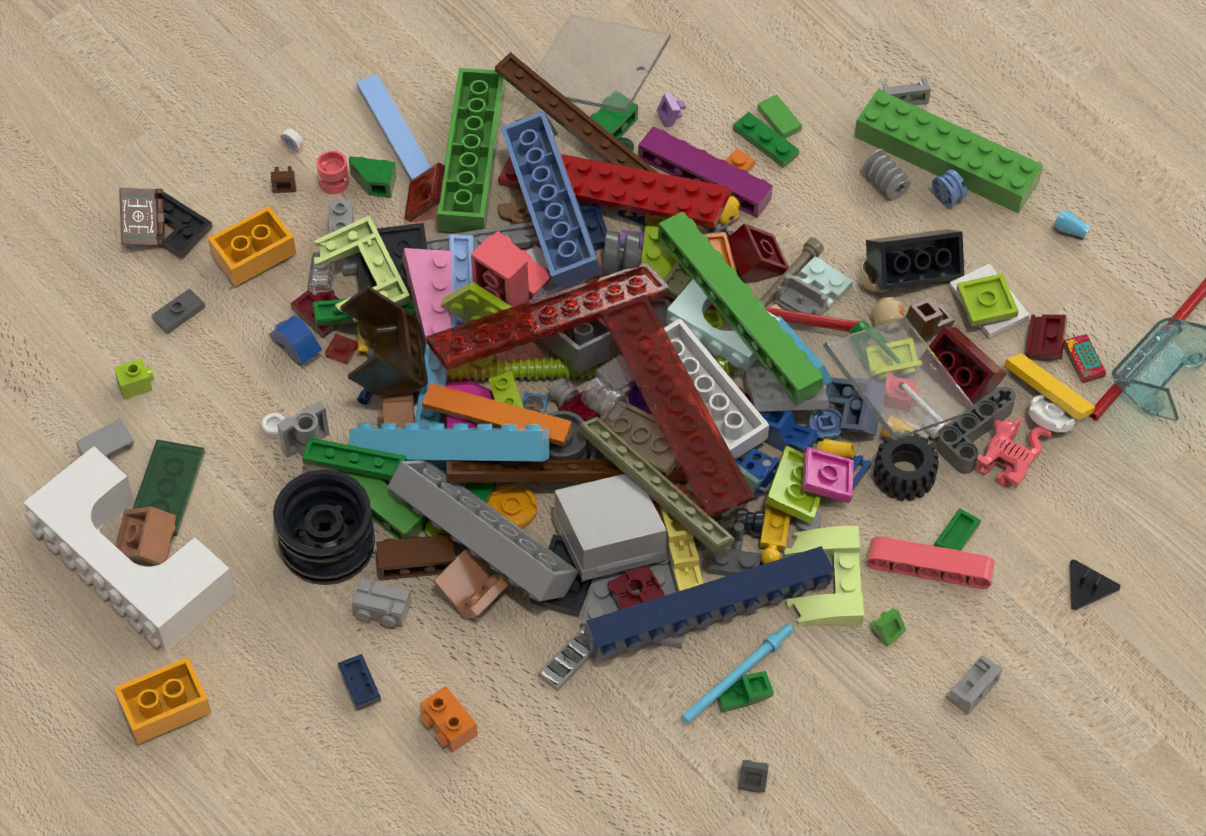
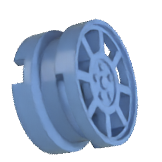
(949, 187)
(827, 424)

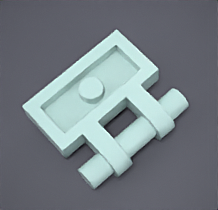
(826, 279)

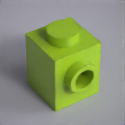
(134, 378)

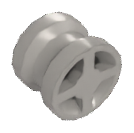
(562, 391)

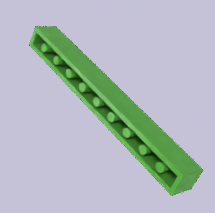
(740, 308)

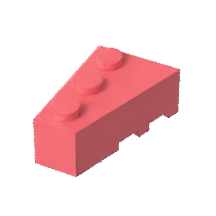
(538, 275)

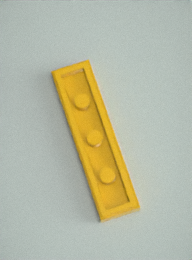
(1049, 386)

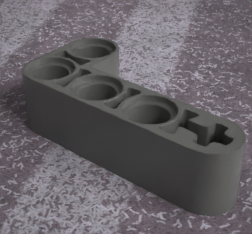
(962, 439)

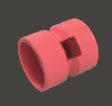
(332, 172)

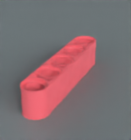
(931, 562)

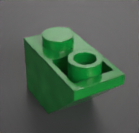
(374, 175)

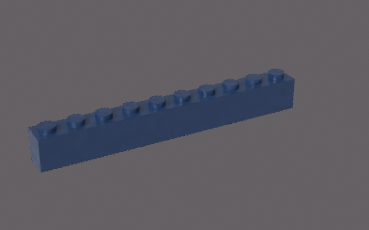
(708, 603)

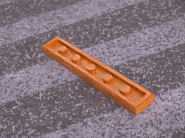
(492, 412)

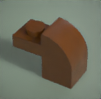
(928, 318)

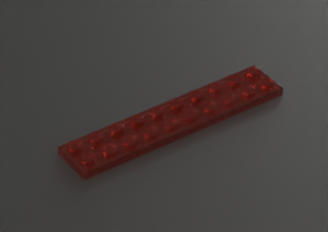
(543, 316)
(677, 406)

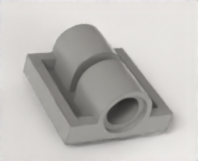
(297, 429)

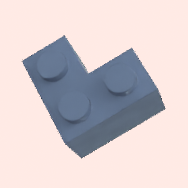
(856, 414)

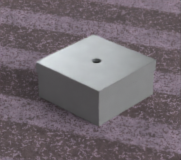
(609, 526)

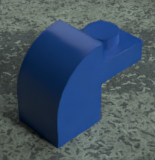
(296, 338)
(785, 432)

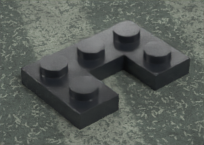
(188, 225)
(576, 595)

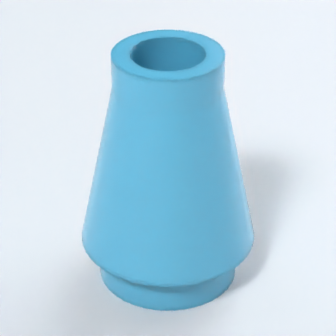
(1071, 224)

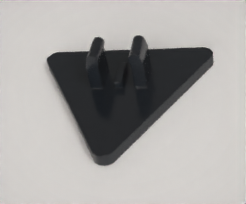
(1088, 585)

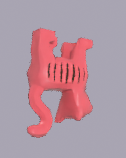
(1010, 454)

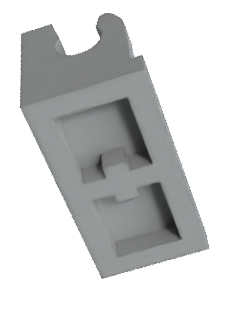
(912, 93)
(800, 297)
(106, 439)
(975, 685)

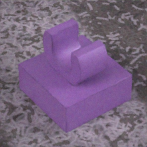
(670, 109)

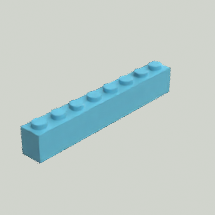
(455, 443)

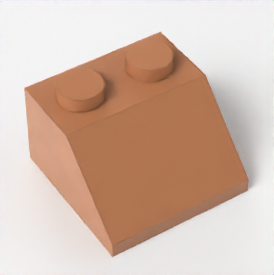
(146, 535)

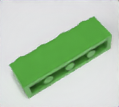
(388, 511)

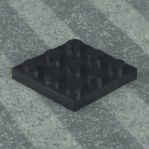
(395, 240)

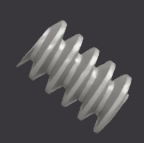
(886, 174)

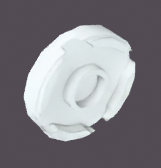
(1050, 415)

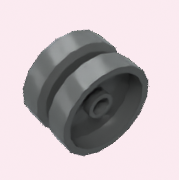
(621, 257)
(576, 444)

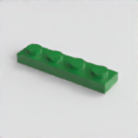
(351, 458)

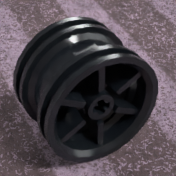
(331, 504)

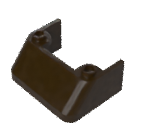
(397, 343)

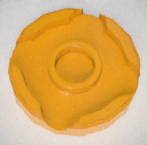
(515, 504)

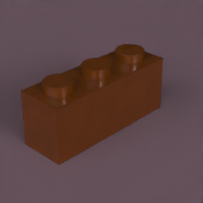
(414, 556)

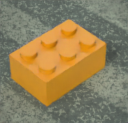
(252, 245)
(162, 700)

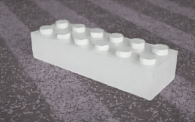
(730, 409)

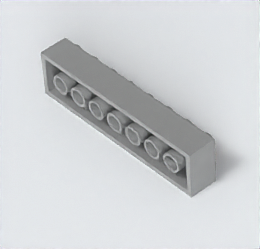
(482, 530)

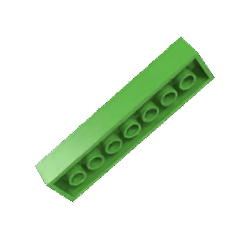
(942, 146)
(471, 150)

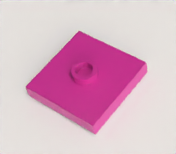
(828, 475)

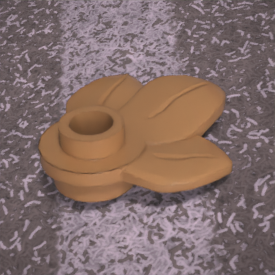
(516, 210)

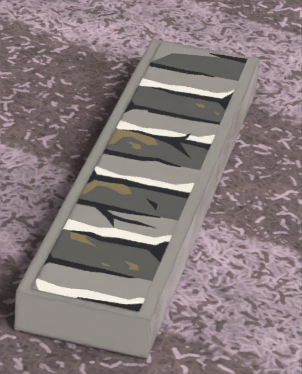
(566, 661)

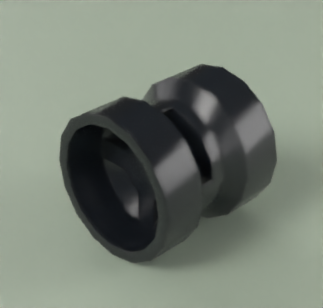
(752, 521)

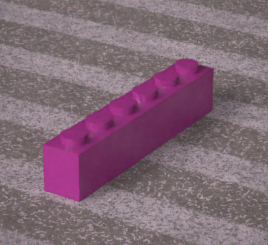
(686, 161)

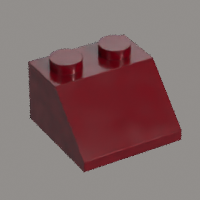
(756, 254)

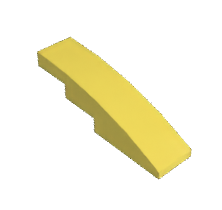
(681, 552)

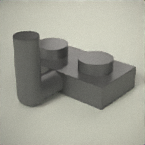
(733, 560)

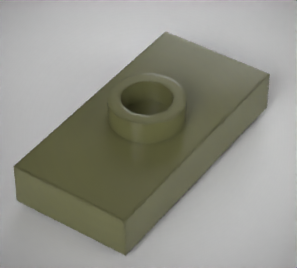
(676, 280)

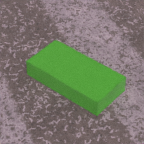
(779, 116)

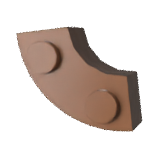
(398, 408)

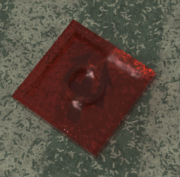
(424, 192)

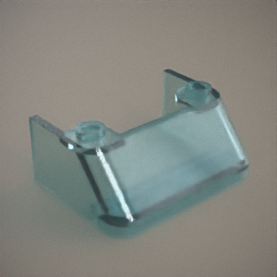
(1156, 360)

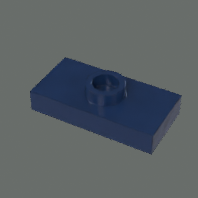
(359, 681)

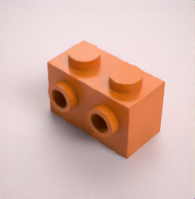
(448, 719)

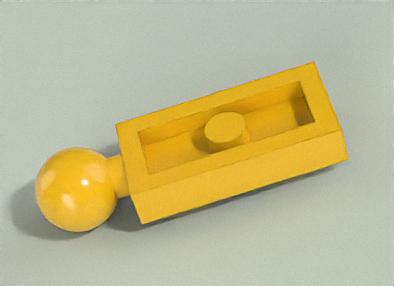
(774, 534)

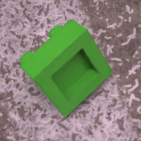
(889, 626)

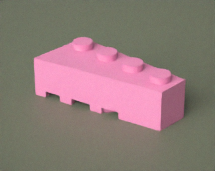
(429, 282)

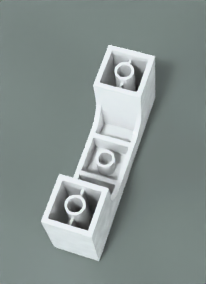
(157, 599)

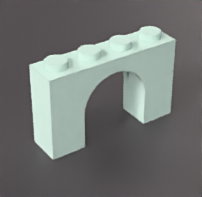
(690, 308)

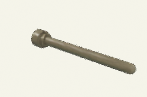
(810, 249)

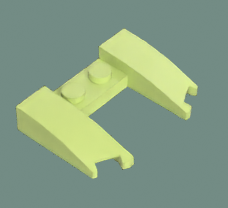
(364, 238)
(846, 604)

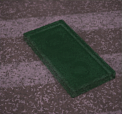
(170, 478)

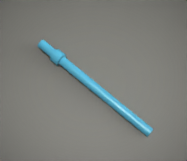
(770, 644)

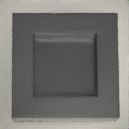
(753, 775)

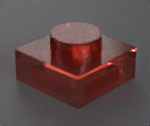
(341, 349)

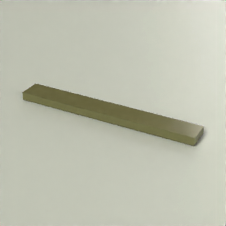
(656, 485)

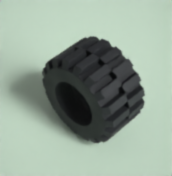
(906, 483)

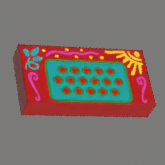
(1084, 358)

